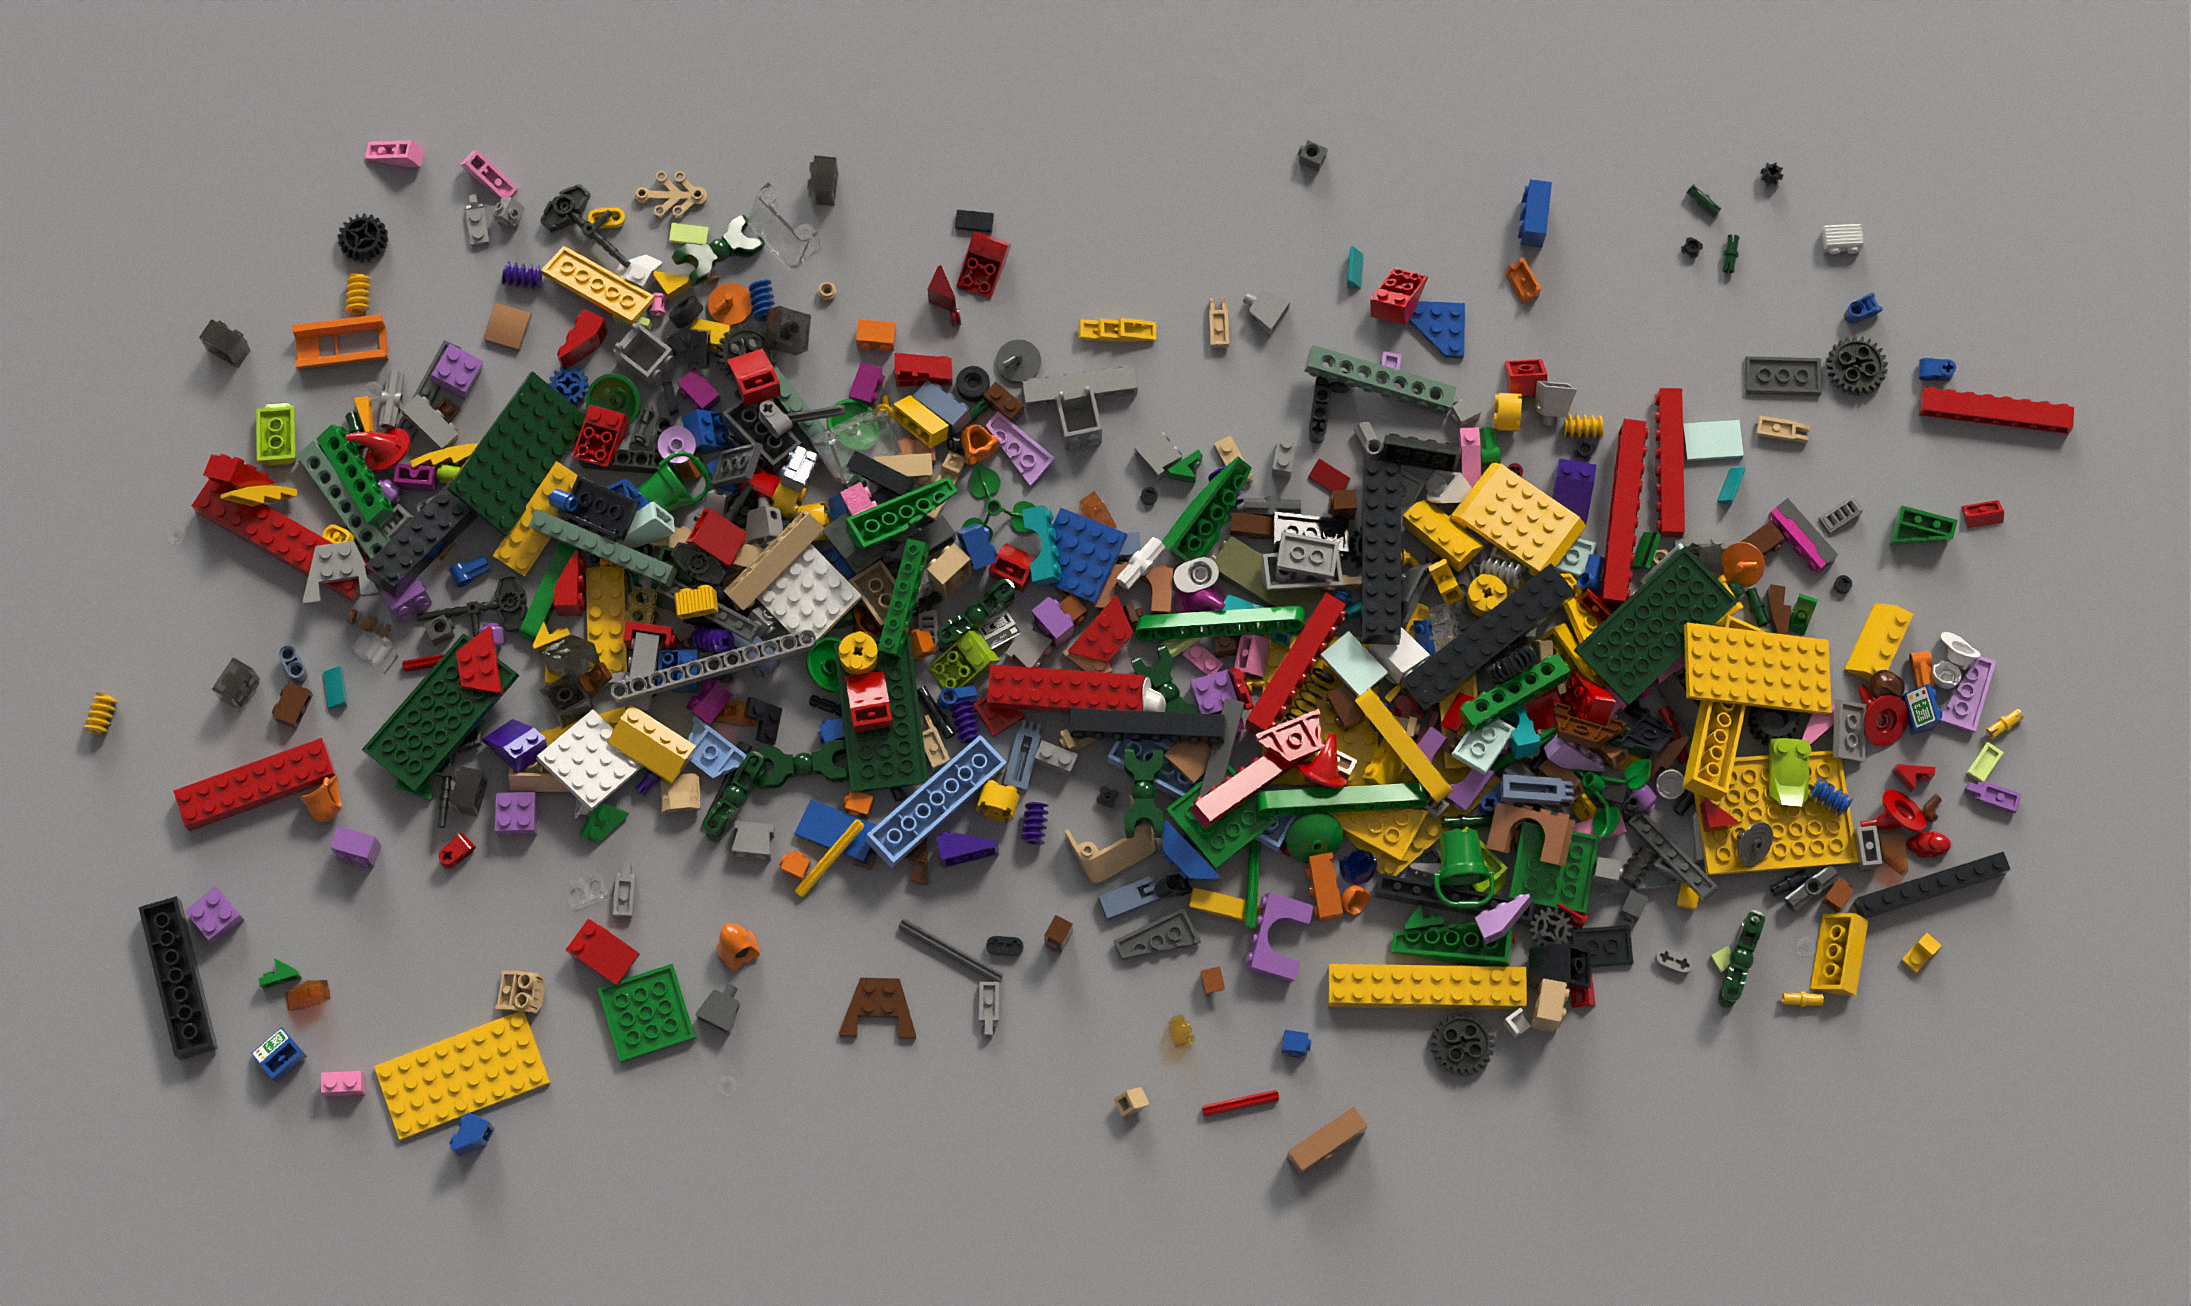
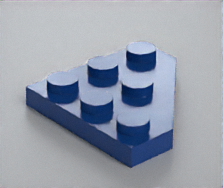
(1442, 326)

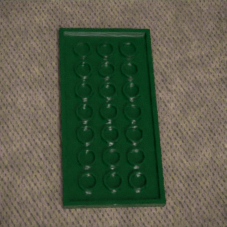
(517, 453)
(1648, 628)
(433, 721)
(889, 754)

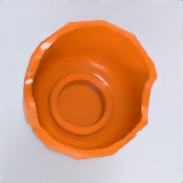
(1354, 899)

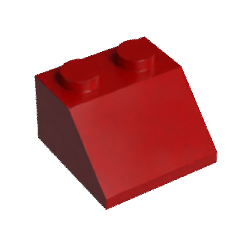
(1523, 376)

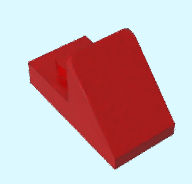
(1908, 773)

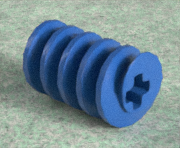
(761, 298)
(1830, 797)

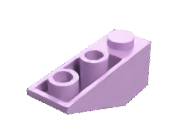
(1573, 755)
(1498, 921)

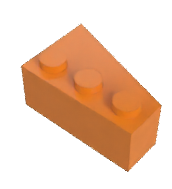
(1323, 887)

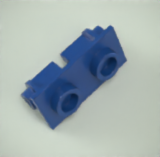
(1423, 631)

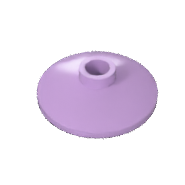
(673, 436)

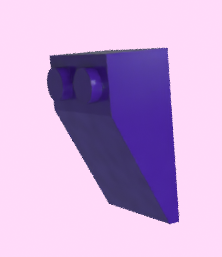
(1574, 486)
(516, 744)
(961, 848)

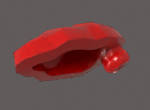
(1929, 844)

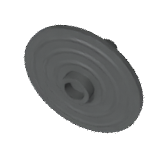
(1018, 360)
(1754, 843)

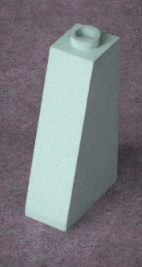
(648, 526)

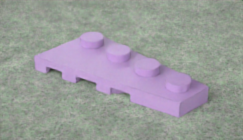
(1022, 450)
(1968, 700)

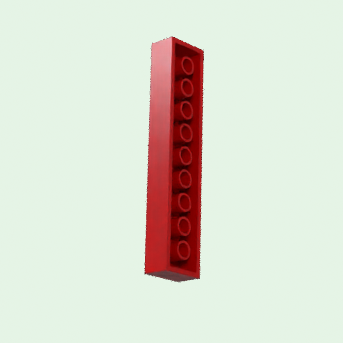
(1623, 513)
(268, 532)

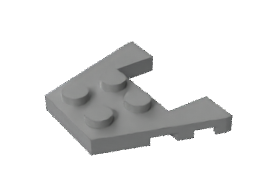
(335, 564)

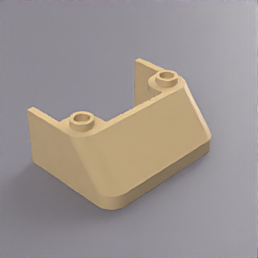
(1115, 858)

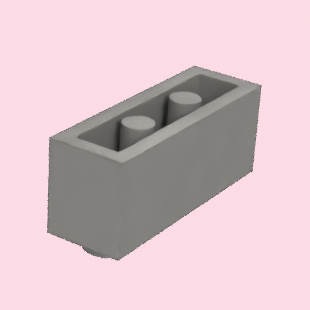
(430, 422)

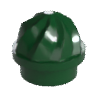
(1736, 588)

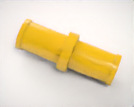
(2004, 723)
(1802, 999)

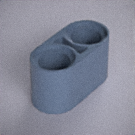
(293, 664)

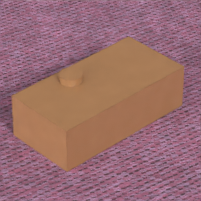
(1327, 1141)

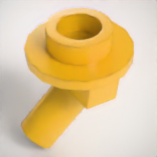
(885, 405)
(1407, 557)
(1253, 683)

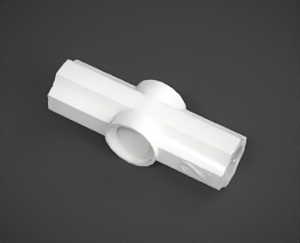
(1140, 563)

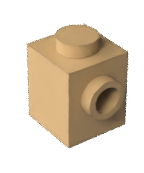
(1131, 1101)

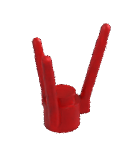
(1576, 918)

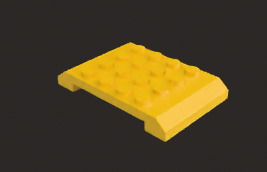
(1519, 519)

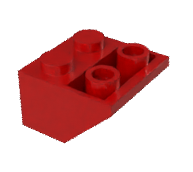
(763, 482)
(1012, 565)

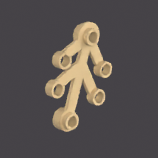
(674, 195)

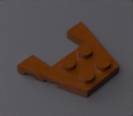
(1582, 731)
(918, 854)
(878, 999)

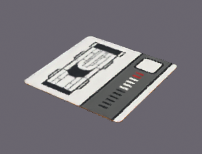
(999, 629)

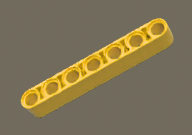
(1404, 745)

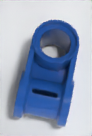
(1865, 307)
(1933, 369)
(1491, 798)

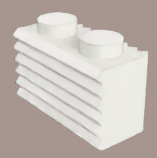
(1842, 238)

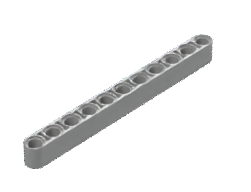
(704, 663)

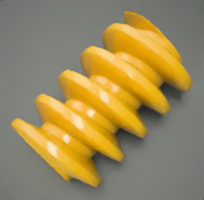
(356, 294)
(1583, 426)
(101, 712)

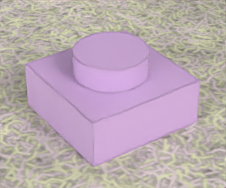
(1391, 360)

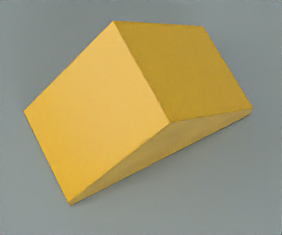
(672, 284)

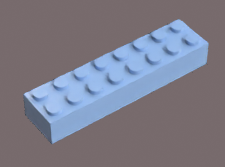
(935, 801)

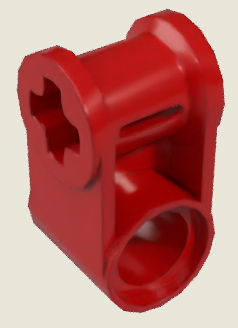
(457, 849)

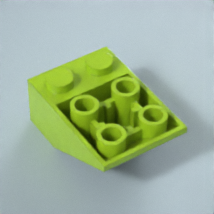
(964, 661)

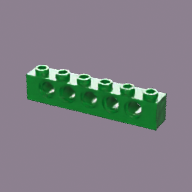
(355, 475)
(904, 598)
(1493, 711)

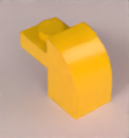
(1446, 582)

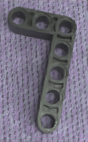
(634, 456)

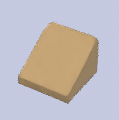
(1542, 648)

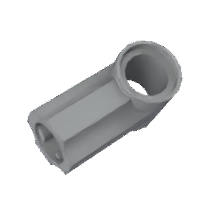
(1368, 440)

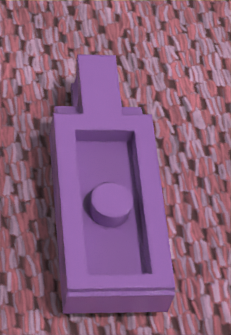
(1995, 795)

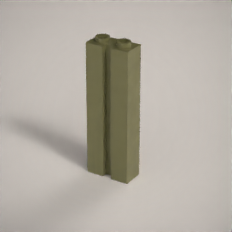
(1241, 568)

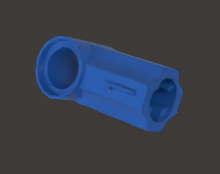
(464, 573)
(1592, 573)
(956, 695)

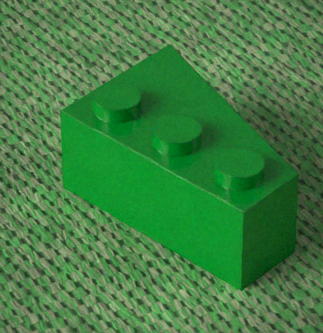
(1918, 526)

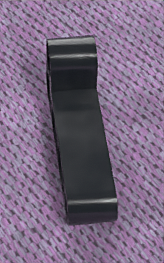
(1322, 406)
(881, 474)

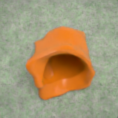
(978, 444)
(324, 802)
(734, 939)

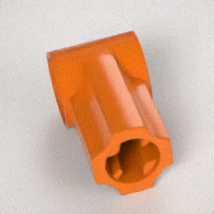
(1921, 665)

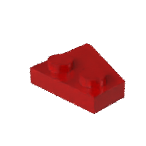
(1238, 681)
(997, 719)

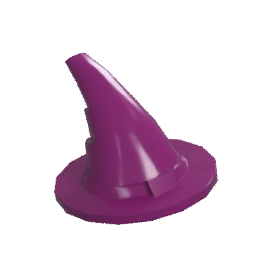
(1203, 600)

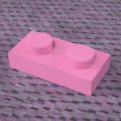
(1202, 659)

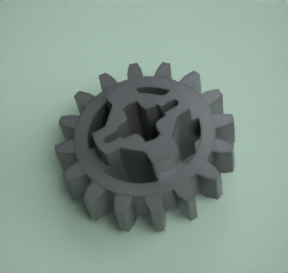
(1542, 932)

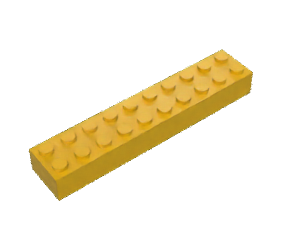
(1715, 740)
(1427, 987)

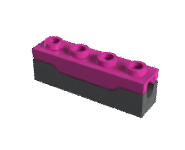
(1802, 536)

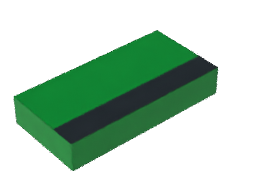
(1646, 550)

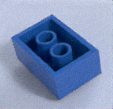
(1534, 213)
(976, 545)

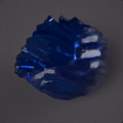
(1358, 867)

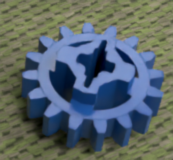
(576, 388)

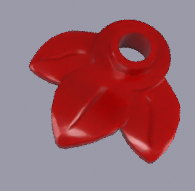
(1404, 707)

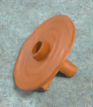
(730, 304)
(1743, 564)

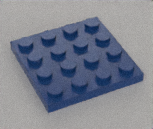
(1085, 554)

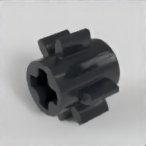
(1771, 168)

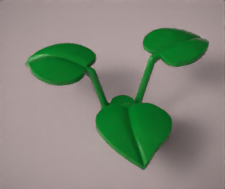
(986, 482)
(1593, 782)

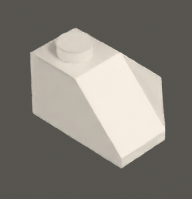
(640, 271)
(1447, 487)

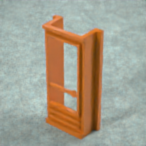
(308, 336)

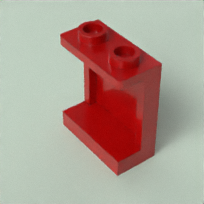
(717, 537)
(666, 634)

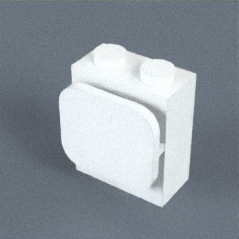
(1401, 658)

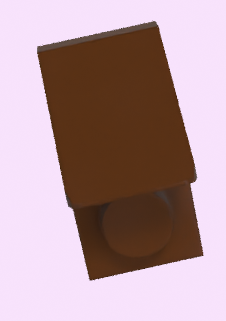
(595, 679)

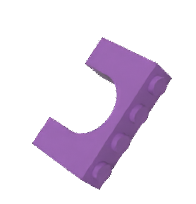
(1467, 790)
(1262, 957)

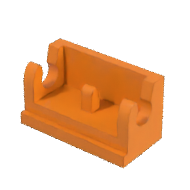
(1523, 281)

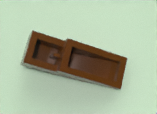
(1251, 525)
(1778, 612)
(1667, 756)

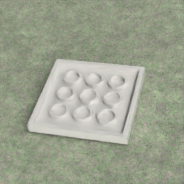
(810, 595)
(587, 762)

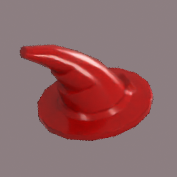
(383, 448)
(1884, 717)
(1324, 766)
(1898, 813)

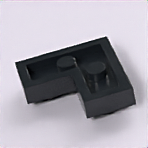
(768, 718)

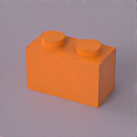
(876, 335)

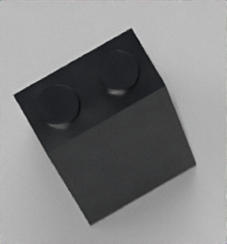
(1560, 963)

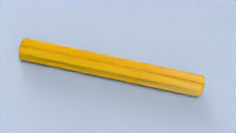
(829, 858)

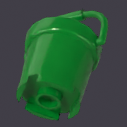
(668, 490)
(1462, 865)

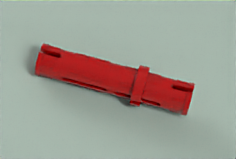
(1668, 718)

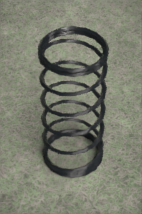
(1331, 680)

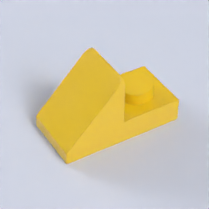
(545, 639)
(1921, 953)

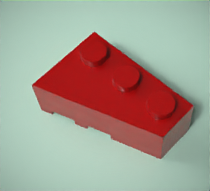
(917, 369)

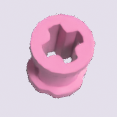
(658, 305)

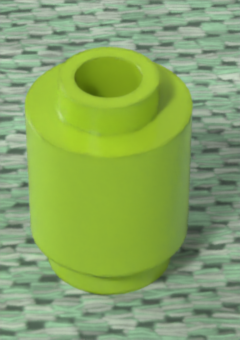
(447, 473)

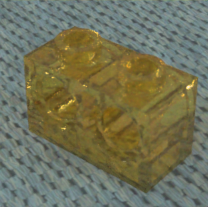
(646, 608)

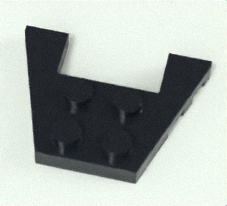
(1647, 735)

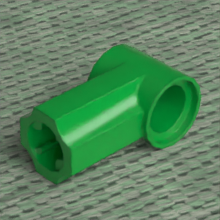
(1488, 446)

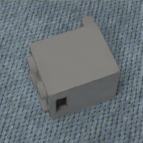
(644, 356)
(1078, 418)

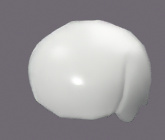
(1946, 675)
(1670, 784)

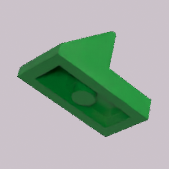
(1181, 470)
(1802, 613)
(1418, 922)
(284, 974)

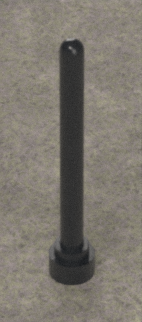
(745, 748)

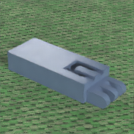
(1020, 763)
(1527, 790)
(1128, 898)

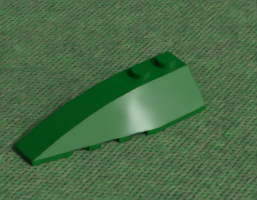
(897, 514)
(1203, 519)
(1454, 945)

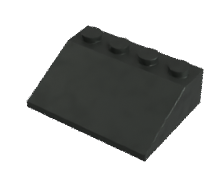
(1421, 453)
(857, 558)

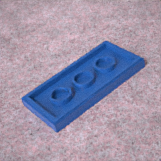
(826, 825)

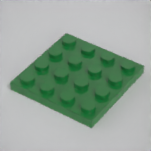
(1227, 834)
(1551, 882)
(646, 1013)

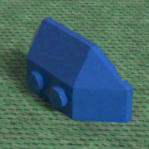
(1185, 857)

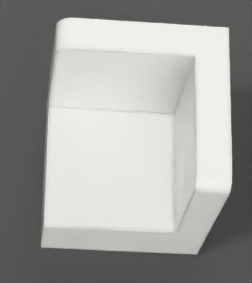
(1516, 1023)

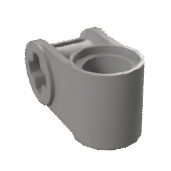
(774, 418)

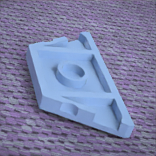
(712, 751)

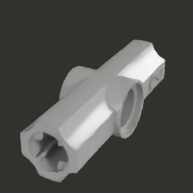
(391, 400)

